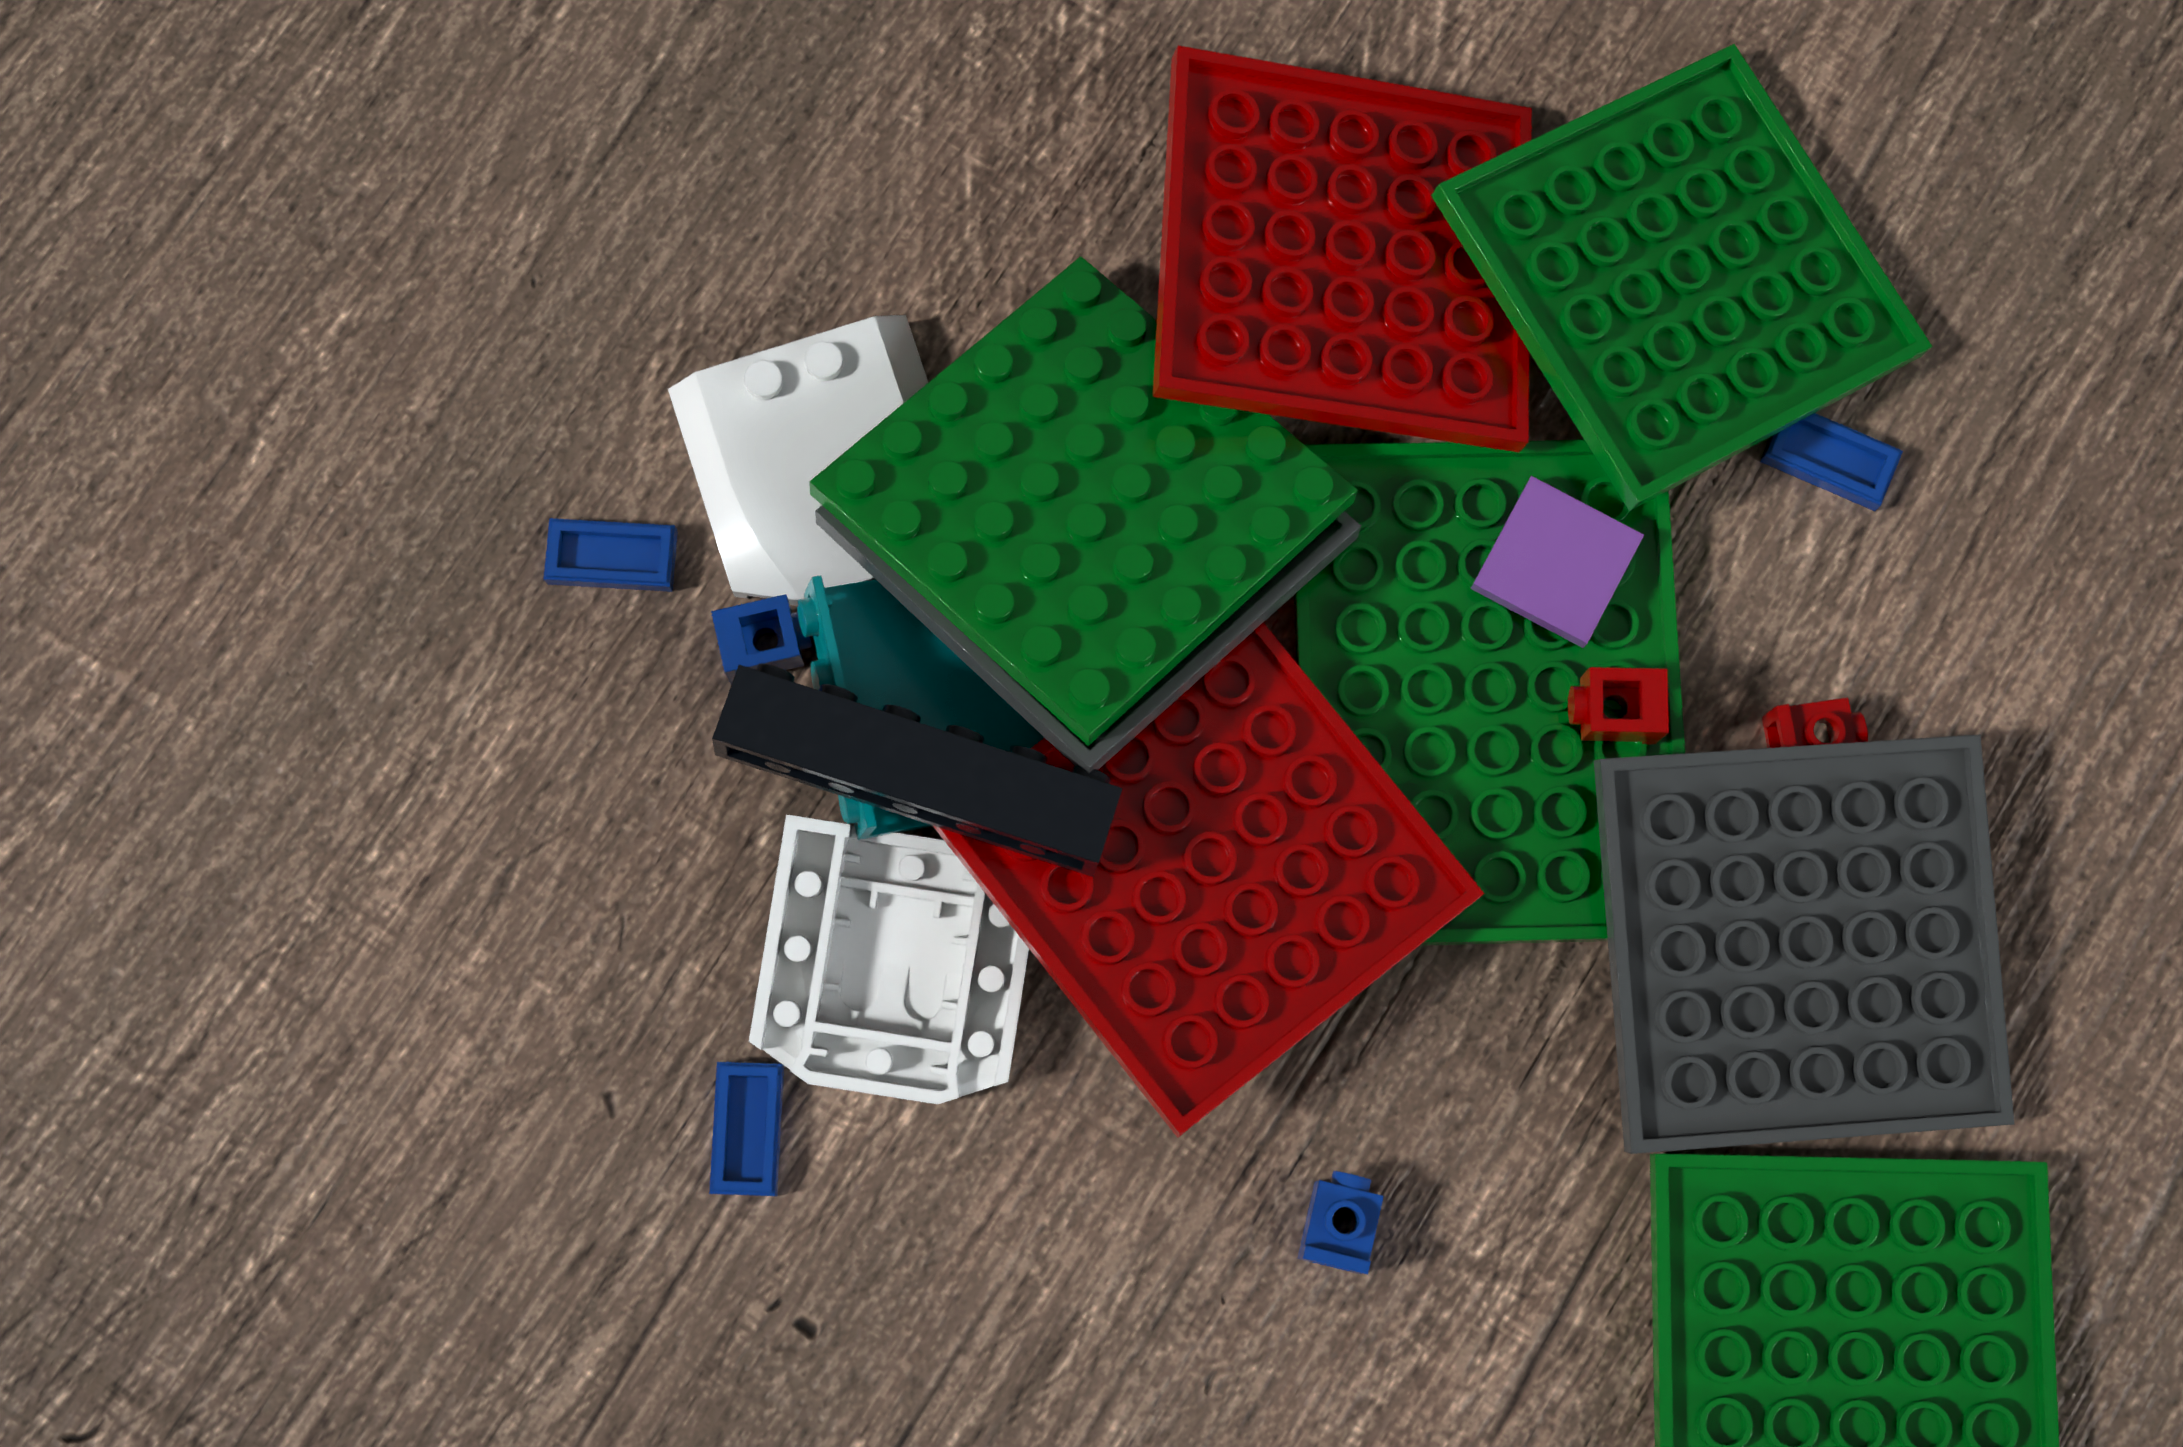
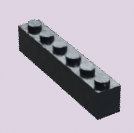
(916, 768)

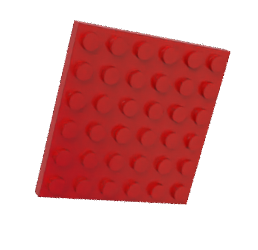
(1317, 264)
(1239, 887)

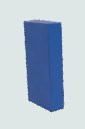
(1834, 459)
(610, 555)
(746, 1129)

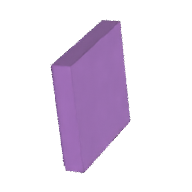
(1557, 562)

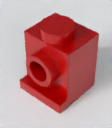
(1637, 690)
(1795, 724)

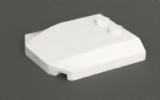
(772, 426)
(886, 967)

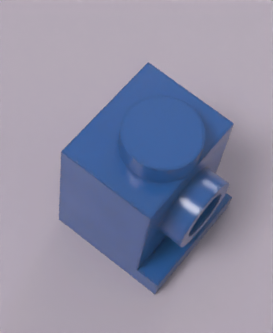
(743, 624)
(1321, 1240)

